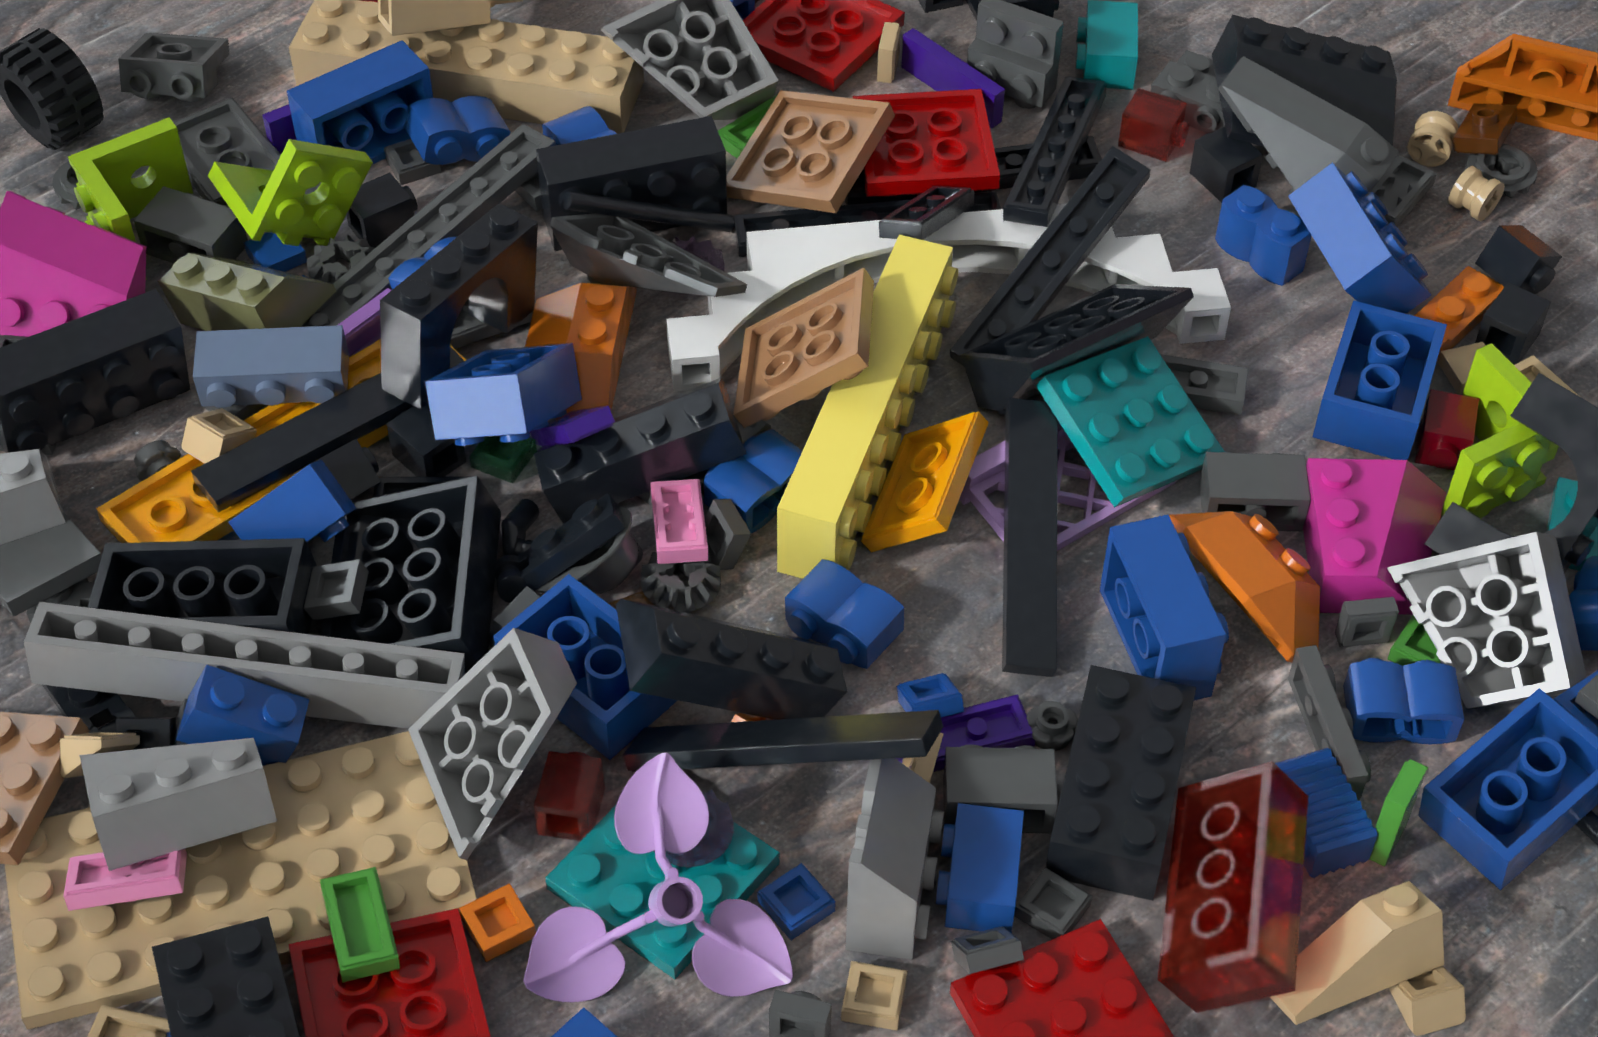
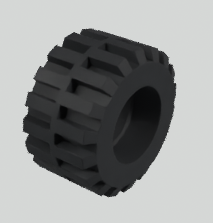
(48, 89)

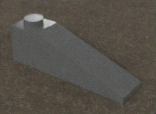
(1302, 129)
(628, 255)

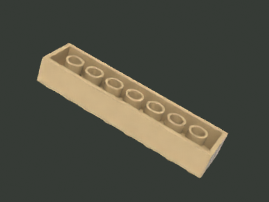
(522, 68)

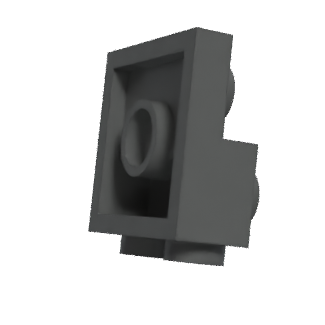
(1017, 51)
(172, 66)
(1195, 83)

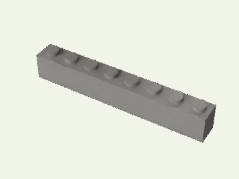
(167, 655)

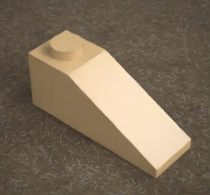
(1367, 951)

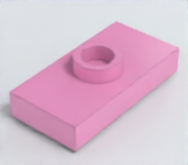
(679, 521)
(93, 885)

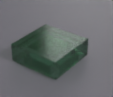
(501, 458)

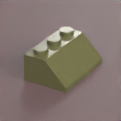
(240, 295)

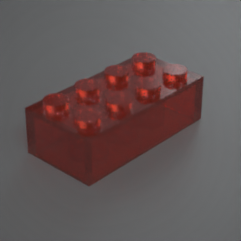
(1234, 889)

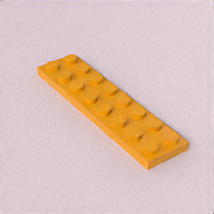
(175, 509)

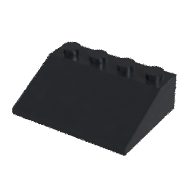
(1338, 71)
(1070, 335)
(427, 568)

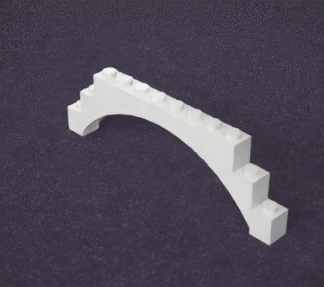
(803, 260)

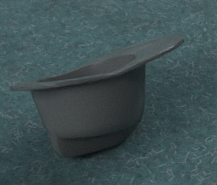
(607, 564)

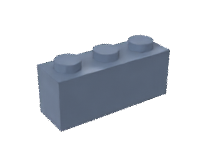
(270, 365)

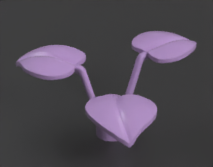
(740, 946)

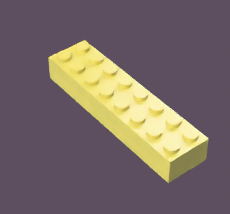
(863, 415)

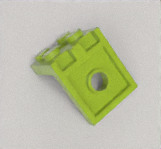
(106, 173)
(277, 198)
(1509, 454)

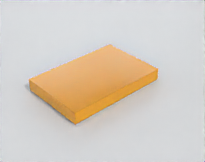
(925, 482)

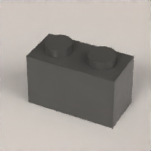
(185, 224)
(1257, 484)
(1004, 779)

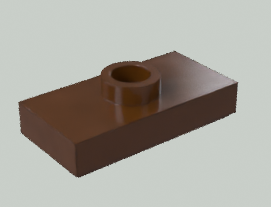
(1485, 128)

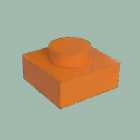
(497, 922)

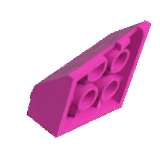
(60, 267)
(1362, 522)

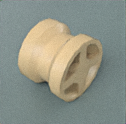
(1436, 149)
(1476, 193)

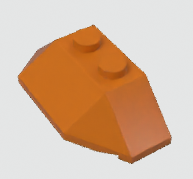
(1546, 80)
(597, 324)
(1257, 574)

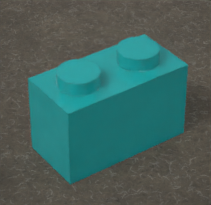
(1109, 43)

